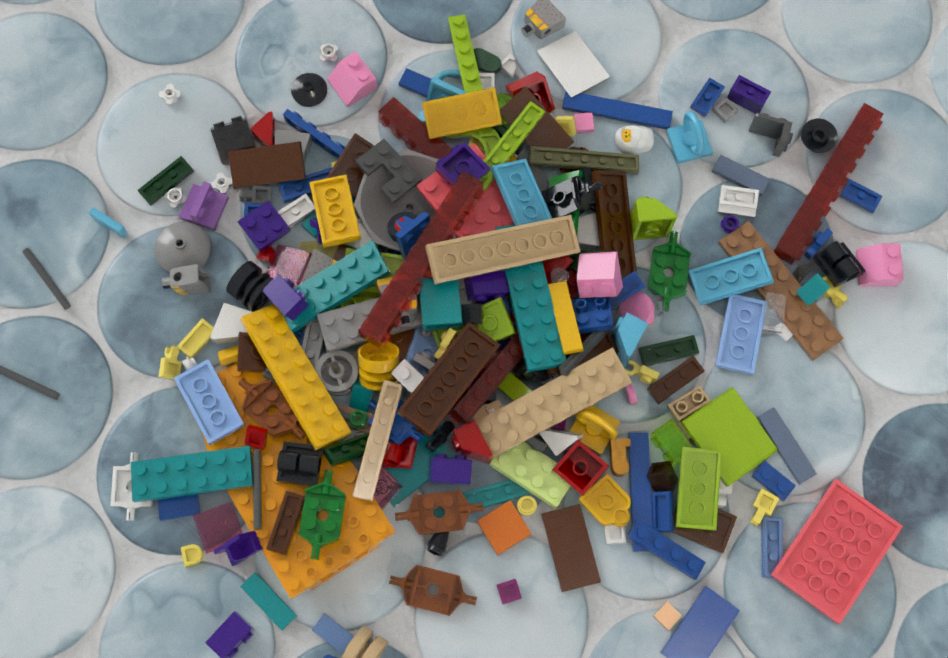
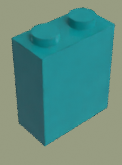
(440, 305)

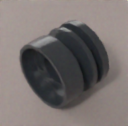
(248, 285)

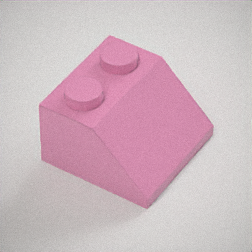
(352, 79)
(881, 264)
(599, 275)

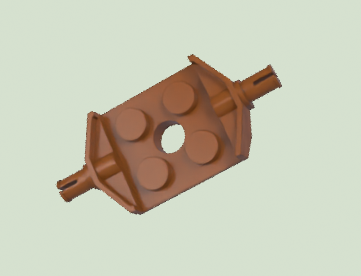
(261, 398)
(423, 505)
(444, 602)

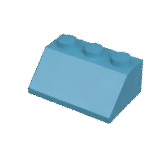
(627, 335)

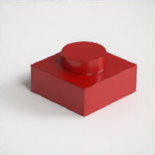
(256, 437)

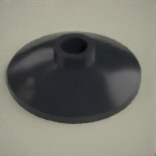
(311, 96)
(821, 129)

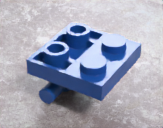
(593, 314)

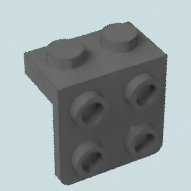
(774, 128)

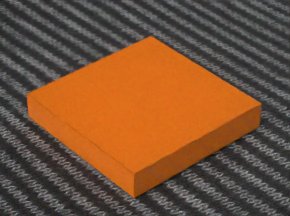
(504, 527)

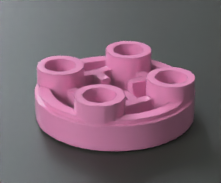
(640, 306)

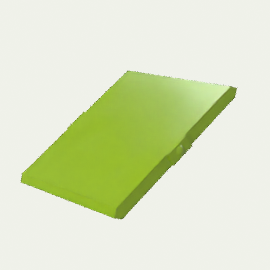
(735, 430)

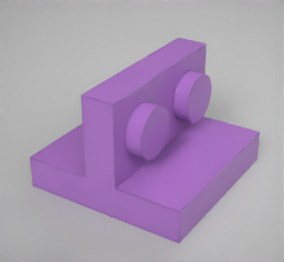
(204, 206)

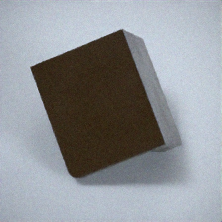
(662, 476)

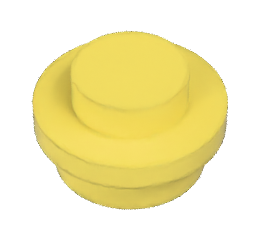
(526, 505)

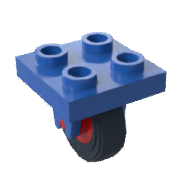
(406, 229)

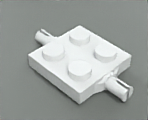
(122, 489)

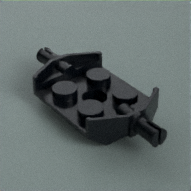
(576, 196)

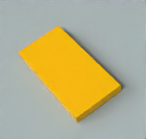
(462, 113)
(335, 211)

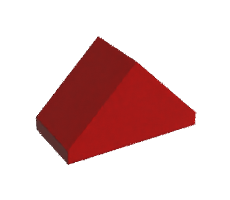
(264, 130)

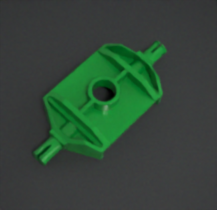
(671, 257)
(317, 499)

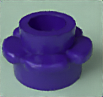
(732, 220)

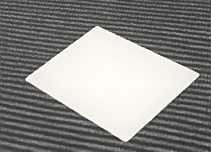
(573, 64)

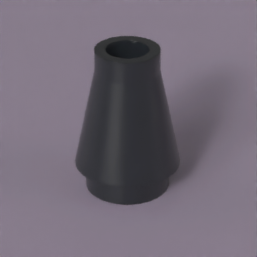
(438, 543)

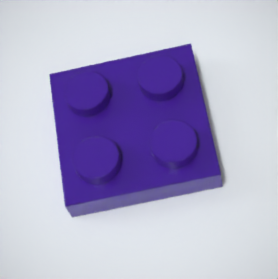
(264, 226)

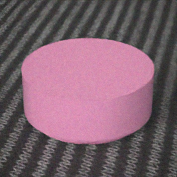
(631, 395)

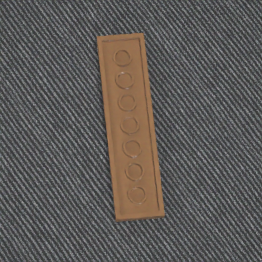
(806, 323)

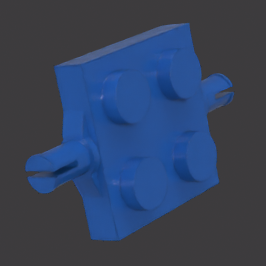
(401, 428)

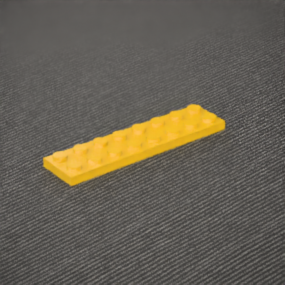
(295, 376)

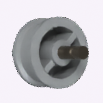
(337, 372)

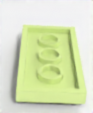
(532, 472)

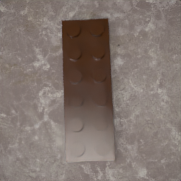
(615, 218)
(448, 379)

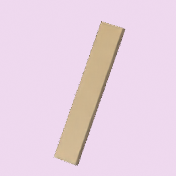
(377, 440)

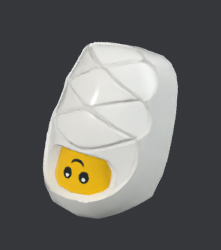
(634, 139)

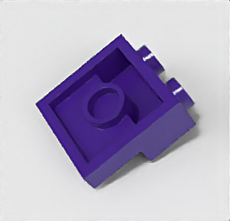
(461, 159)

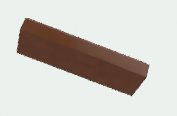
(675, 380)
(286, 523)

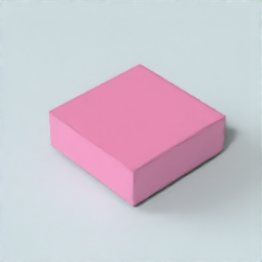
(584, 122)

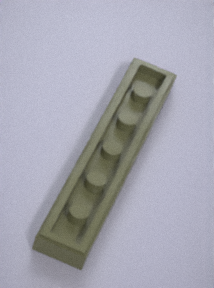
(581, 158)

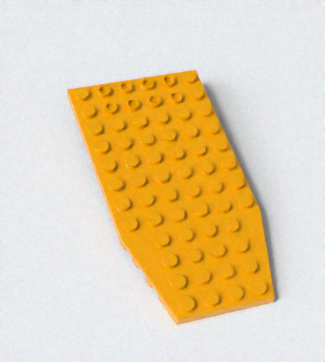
(362, 522)

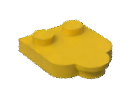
(607, 502)

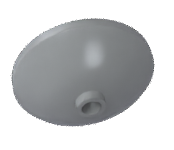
(195, 247)

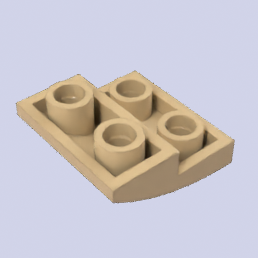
(687, 405)

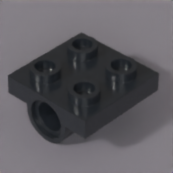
(838, 263)
(299, 464)

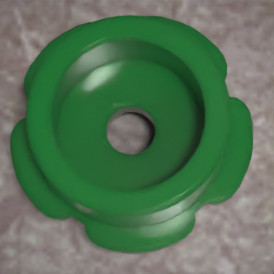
(358, 414)

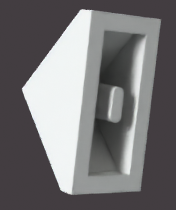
(559, 440)

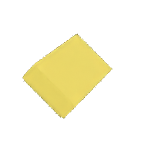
(196, 339)

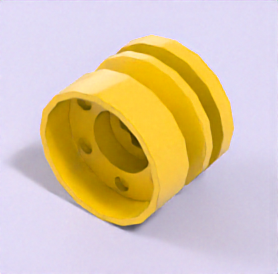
(377, 364)

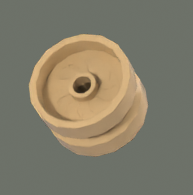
(360, 647)

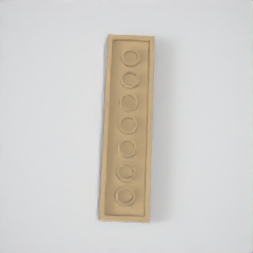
(502, 249)
(553, 402)

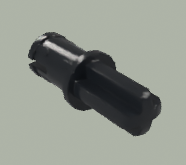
(440, 436)

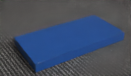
(701, 627)

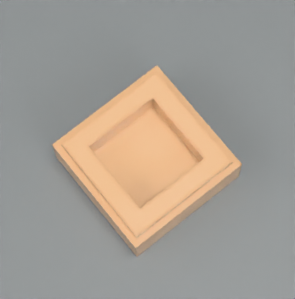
(667, 616)

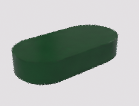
(487, 61)

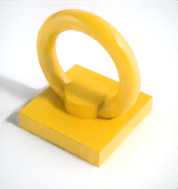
(596, 428)

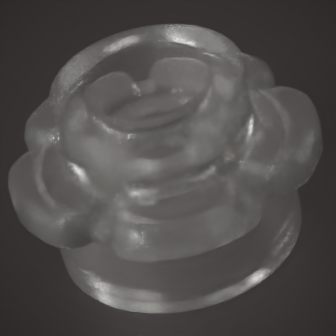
(559, 272)

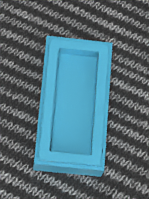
(108, 222)

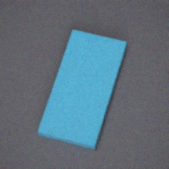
(520, 192)
(731, 276)

